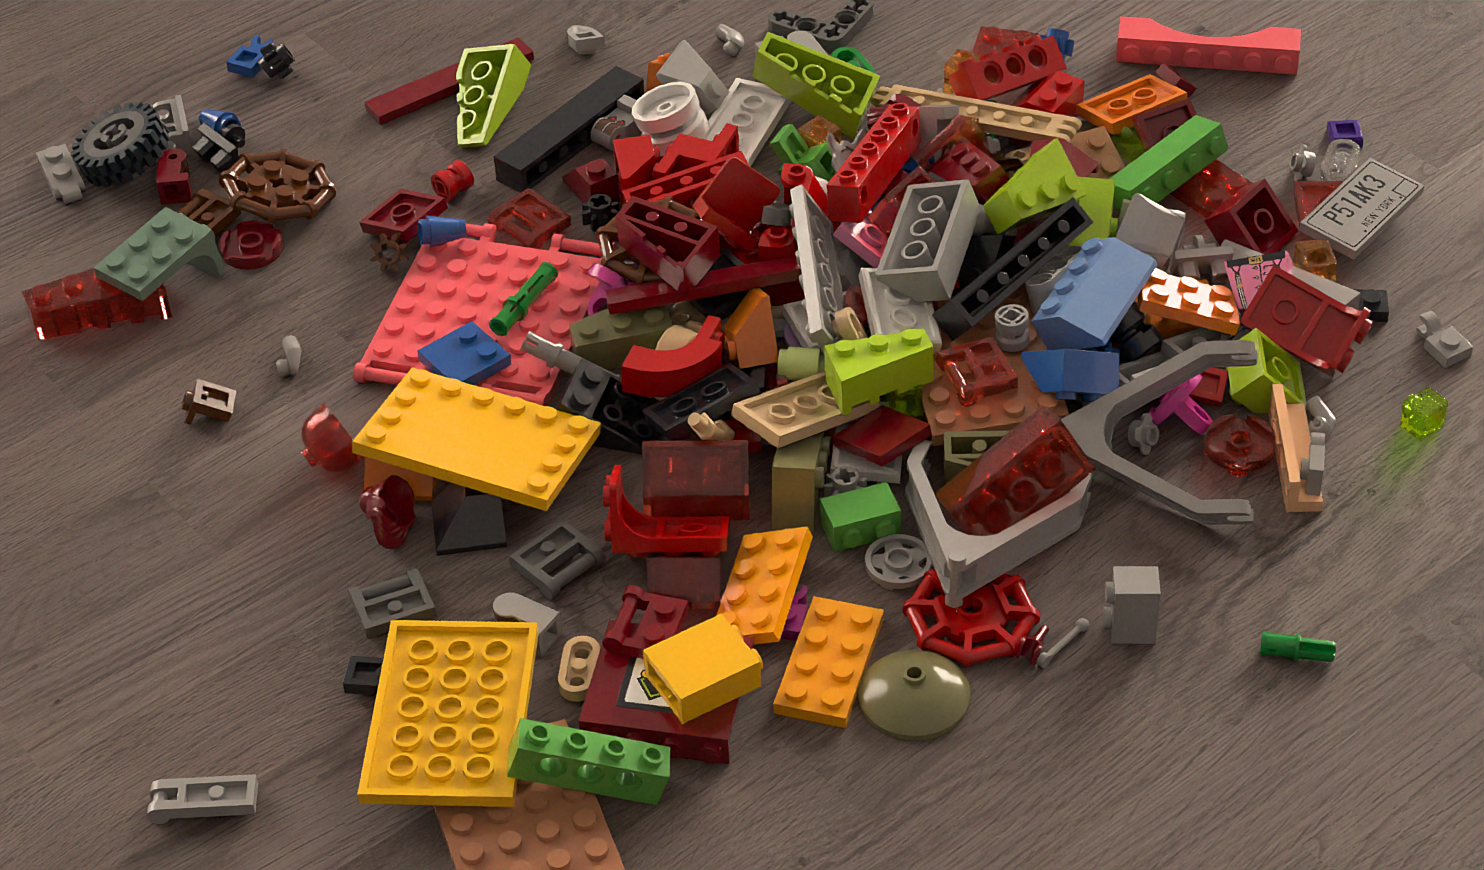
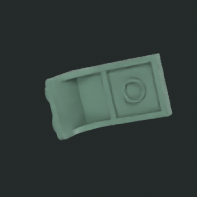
(158, 253)

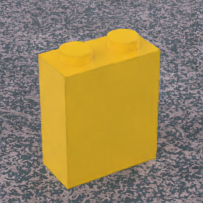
(703, 668)

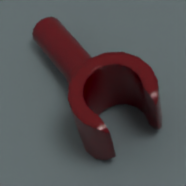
(1032, 646)

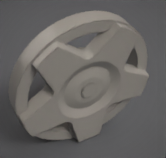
(897, 564)

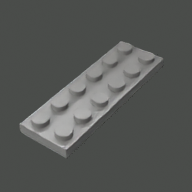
(818, 266)

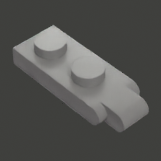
(61, 173)

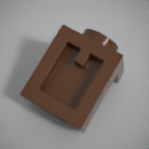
(208, 400)

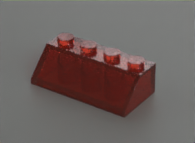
(1016, 476)

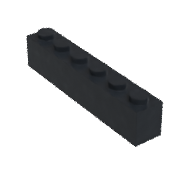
(563, 132)
(1012, 269)

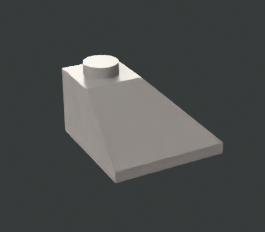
(689, 67)

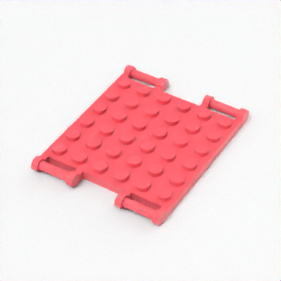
(469, 283)

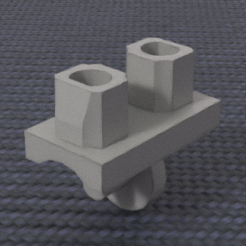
(1202, 259)

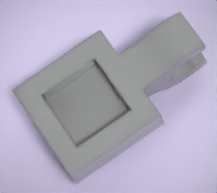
(1443, 344)

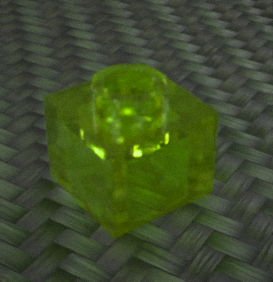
(908, 402)
(1423, 413)

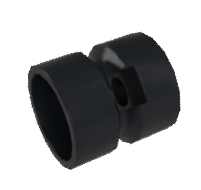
(1135, 335)

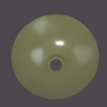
(914, 695)

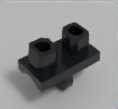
(225, 144)

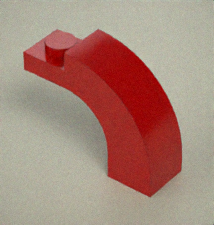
(665, 372)

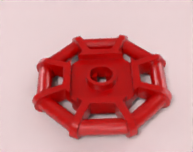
(972, 628)

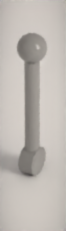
(1044, 658)

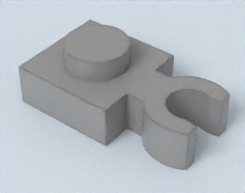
(1313, 467)

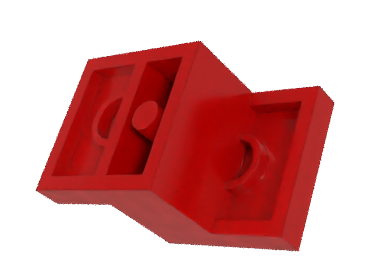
(693, 151)

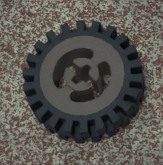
(120, 144)

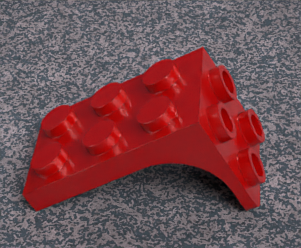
(1306, 321)
(642, 534)

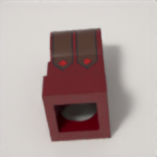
(173, 178)

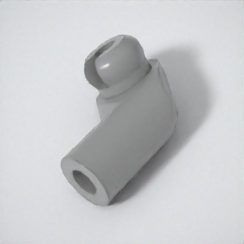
(733, 39)

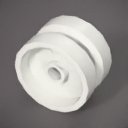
(670, 111)

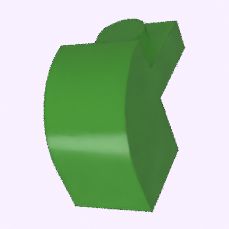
(793, 150)

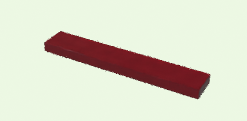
(424, 91)
(712, 284)

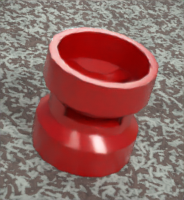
(456, 178)

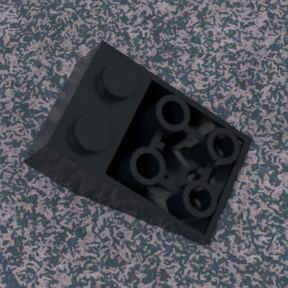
(600, 398)

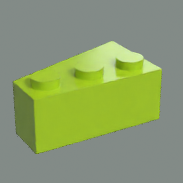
(1035, 190)
(1099, 207)
(877, 365)

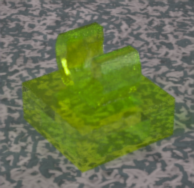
(1128, 144)

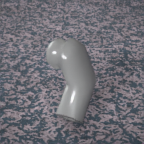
(293, 354)
(1323, 418)

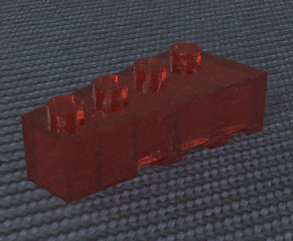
(86, 301)

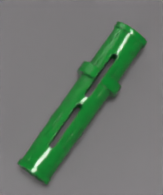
(523, 299)

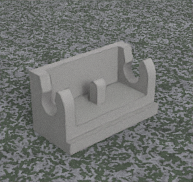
(176, 124)

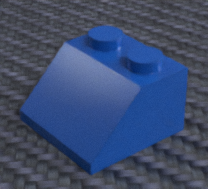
(1074, 372)

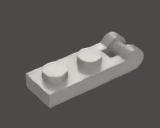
(202, 797)

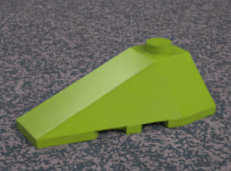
(489, 87)

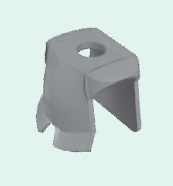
(1152, 229)

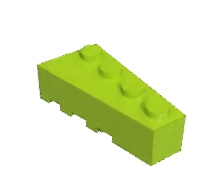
(816, 81)

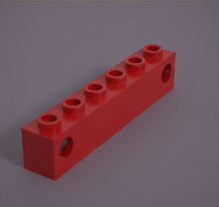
(873, 163)

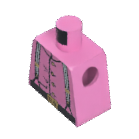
(1250, 272)

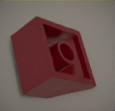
(1253, 219)

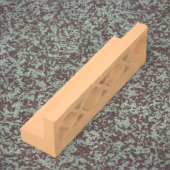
(1291, 445)

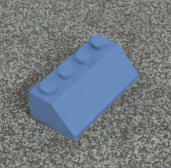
(1093, 295)

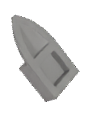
(585, 39)

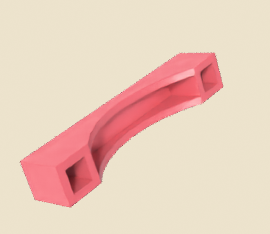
(1263, 51)

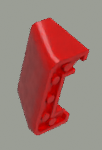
(779, 240)

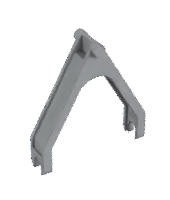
(1095, 425)
(972, 561)

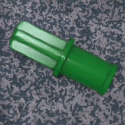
(1297, 647)

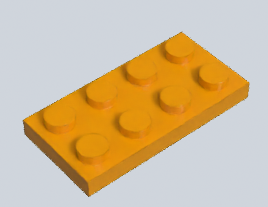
(765, 582)
(828, 662)

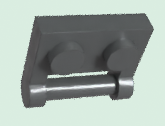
(550, 551)
(392, 600)

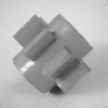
(843, 480)

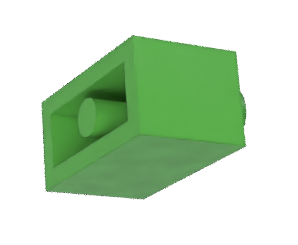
(860, 516)

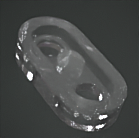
(1340, 160)

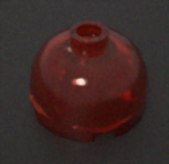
(327, 442)

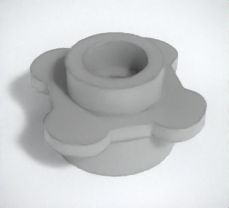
(1302, 163)
(1143, 434)

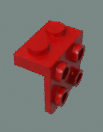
(736, 202)

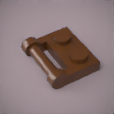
(210, 210)

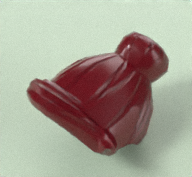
(390, 509)

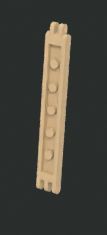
(994, 117)

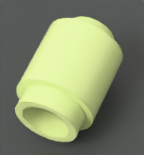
(800, 362)

